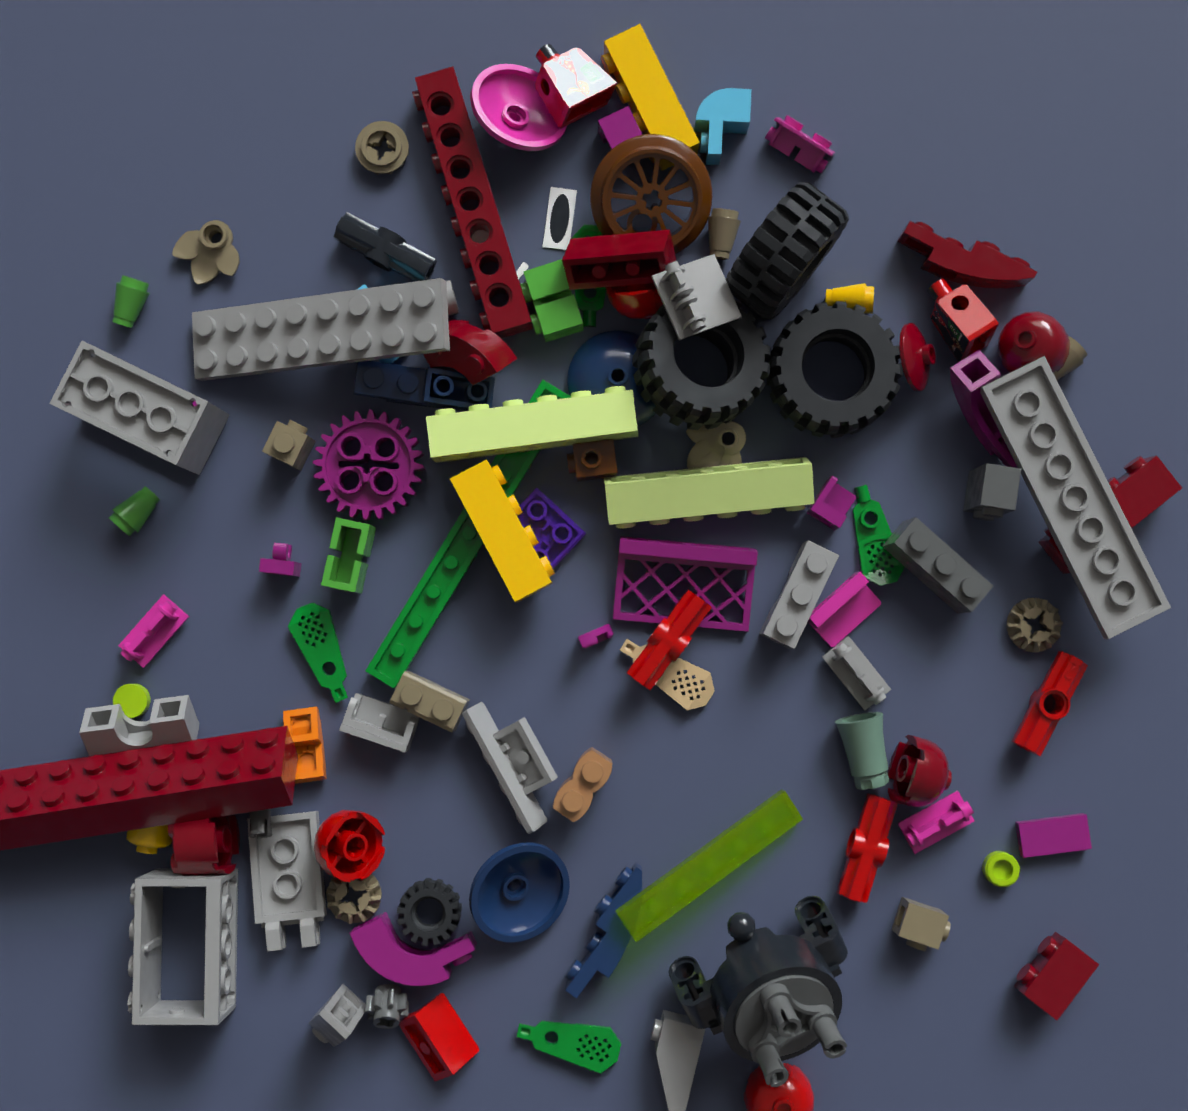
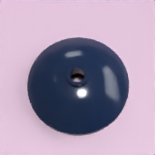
(599, 359)
(528, 904)

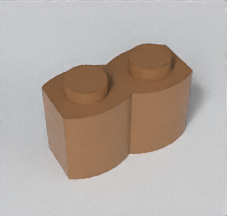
(577, 791)

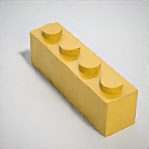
(646, 88)
(502, 531)

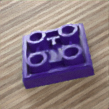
(551, 526)

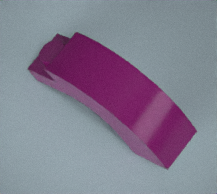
(966, 381)
(402, 963)

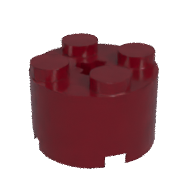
(205, 846)

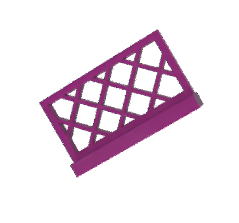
(688, 554)

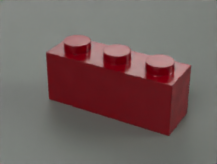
(617, 259)

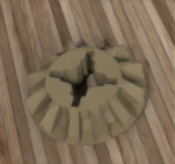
(372, 136)
(1020, 631)
(347, 911)

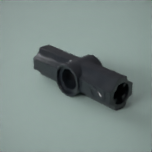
(384, 248)

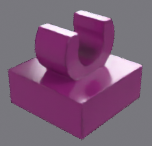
(281, 562)

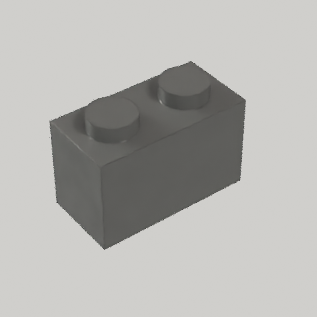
(991, 491)

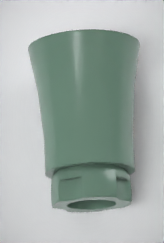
(865, 748)

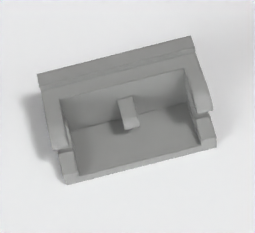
(380, 722)

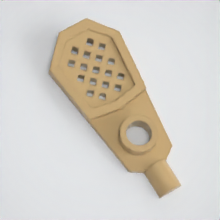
(665, 682)

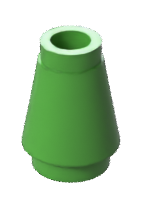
(129, 300)
(134, 511)

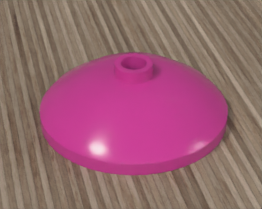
(512, 109)

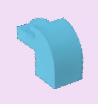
(720, 113)

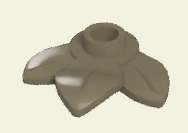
(208, 257)
(712, 450)

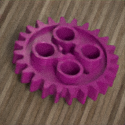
(371, 435)

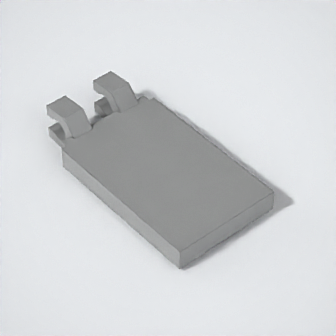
(288, 880)

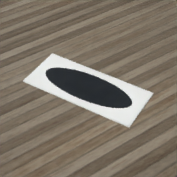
(559, 218)

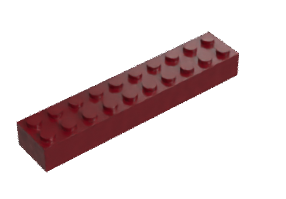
(147, 787)

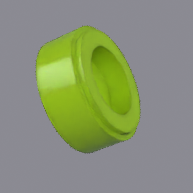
(133, 699)
(1000, 868)

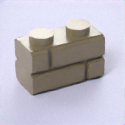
(429, 701)

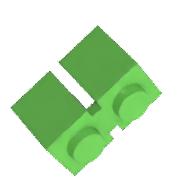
(553, 301)
(354, 542)

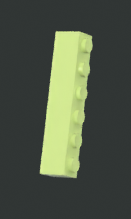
(531, 425)
(709, 491)

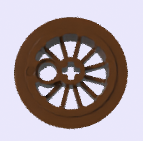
(659, 148)

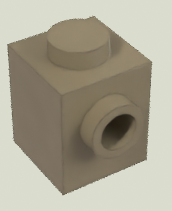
(289, 444)
(921, 924)

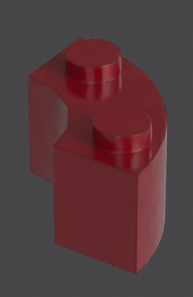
(472, 352)

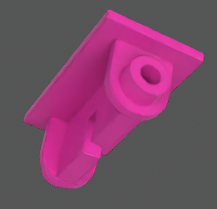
(790, 135)
(153, 631)
(936, 821)

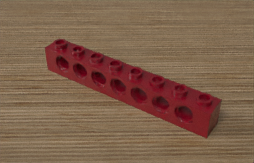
(443, 89)

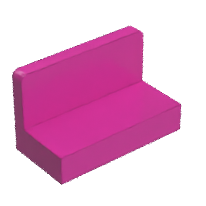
(844, 609)

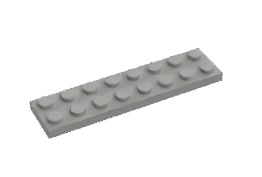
(321, 330)
(1074, 498)

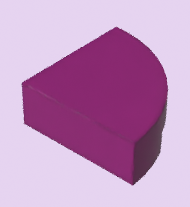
(596, 636)

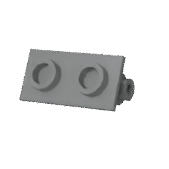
(856, 673)

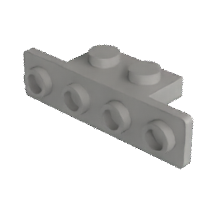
(516, 762)

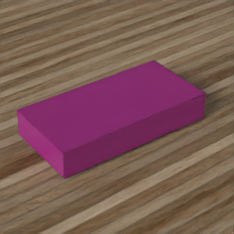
(1053, 835)

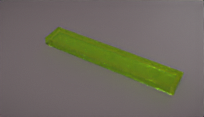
(708, 865)

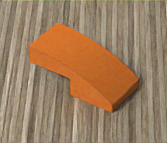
(307, 737)

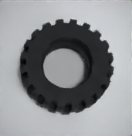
(786, 249)
(857, 332)
(687, 401)

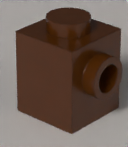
(593, 460)

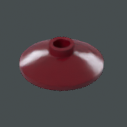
(915, 356)

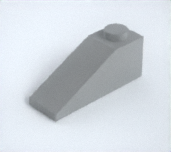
(338, 1016)
(677, 1055)

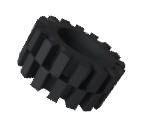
(429, 932)

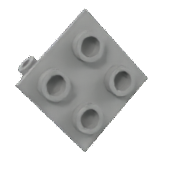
(696, 296)

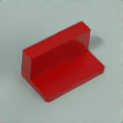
(439, 1037)

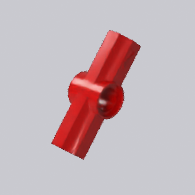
(669, 639)
(1061, 684)
(867, 848)

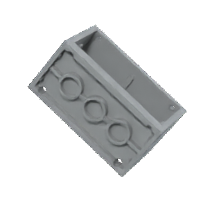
(139, 408)
(220, 950)

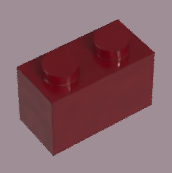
(1055, 975)

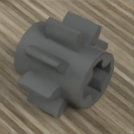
(387, 1006)

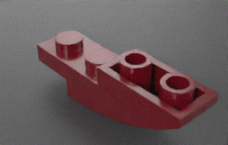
(978, 266)

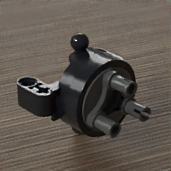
(772, 990)

